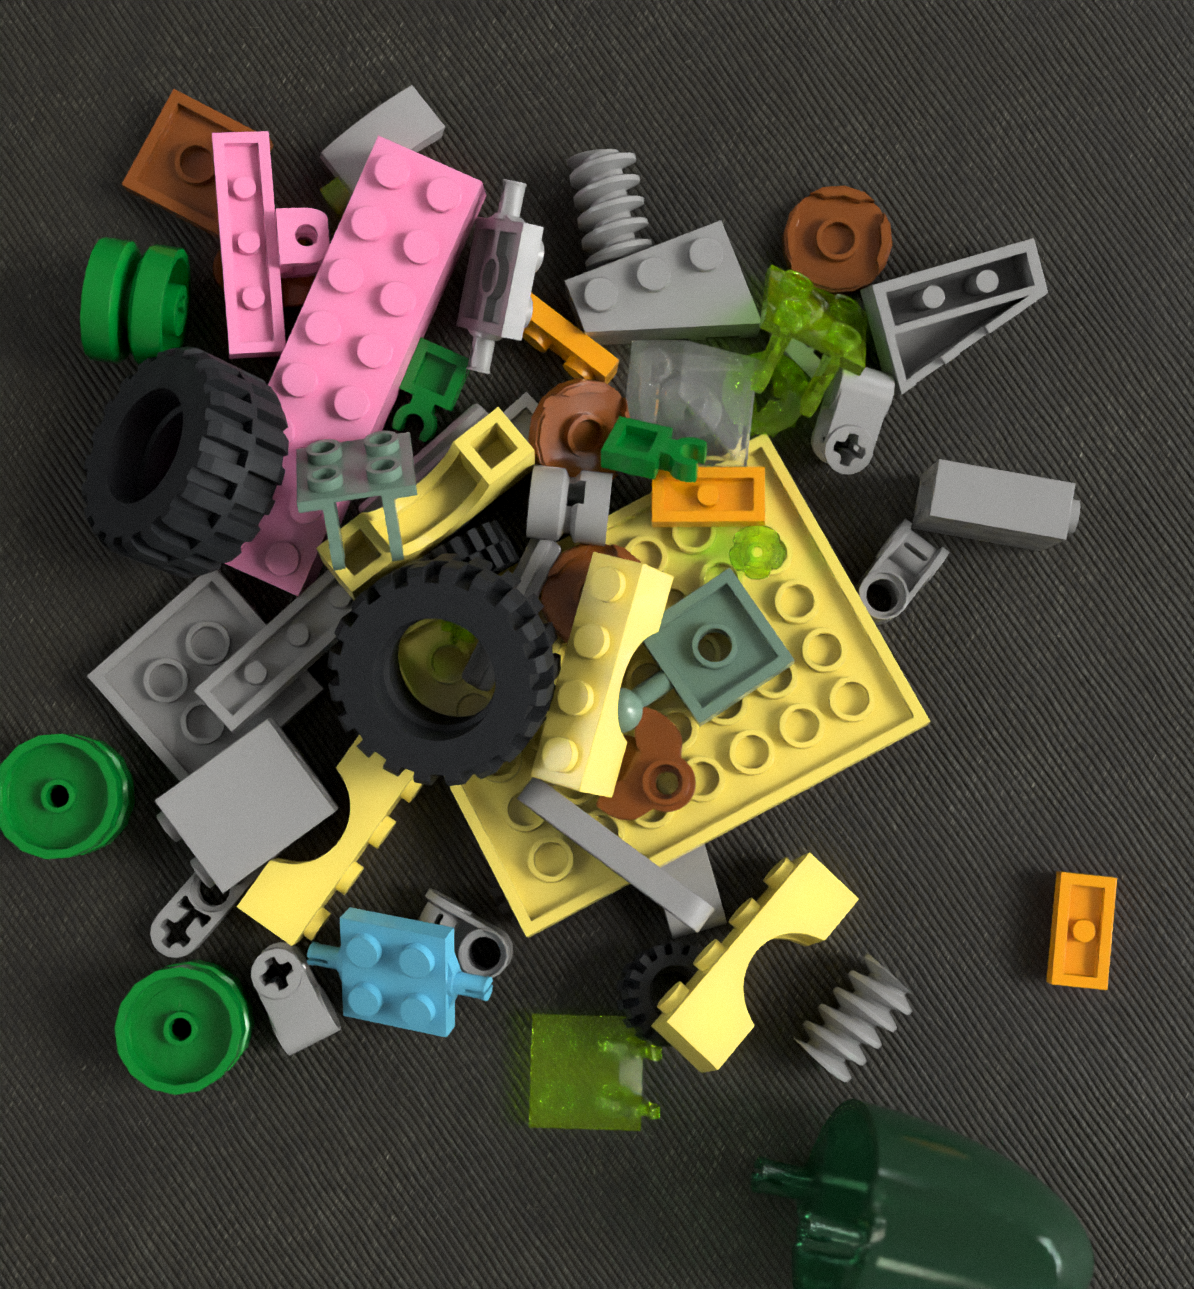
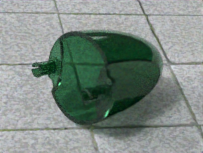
(922, 1209)

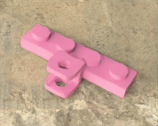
(259, 243)

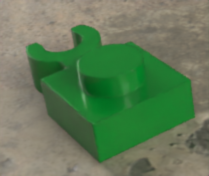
(435, 380)
(647, 447)

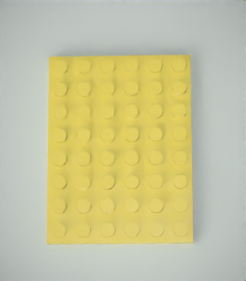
(783, 738)

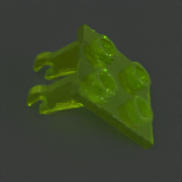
(816, 318)
(588, 1073)

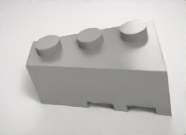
(667, 292)
(947, 308)

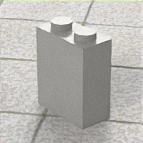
(995, 505)
(245, 806)

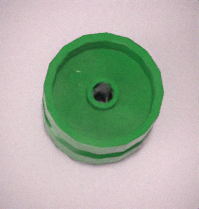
(134, 301)
(97, 789)
(189, 1060)

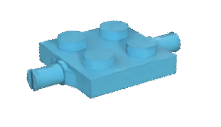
(398, 971)

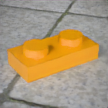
(582, 354)
(715, 500)
(1081, 930)

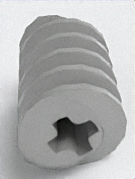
(606, 205)
(856, 1019)

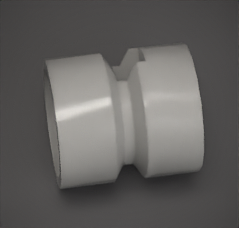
(554, 490)

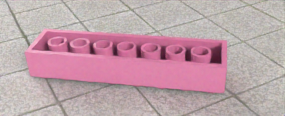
(360, 333)

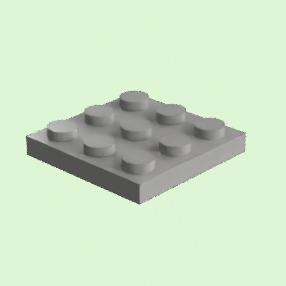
(164, 662)

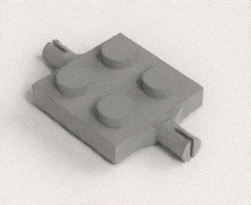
(500, 277)

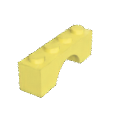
(466, 480)
(582, 730)
(293, 894)
(709, 1012)

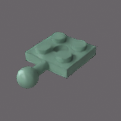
(705, 685)

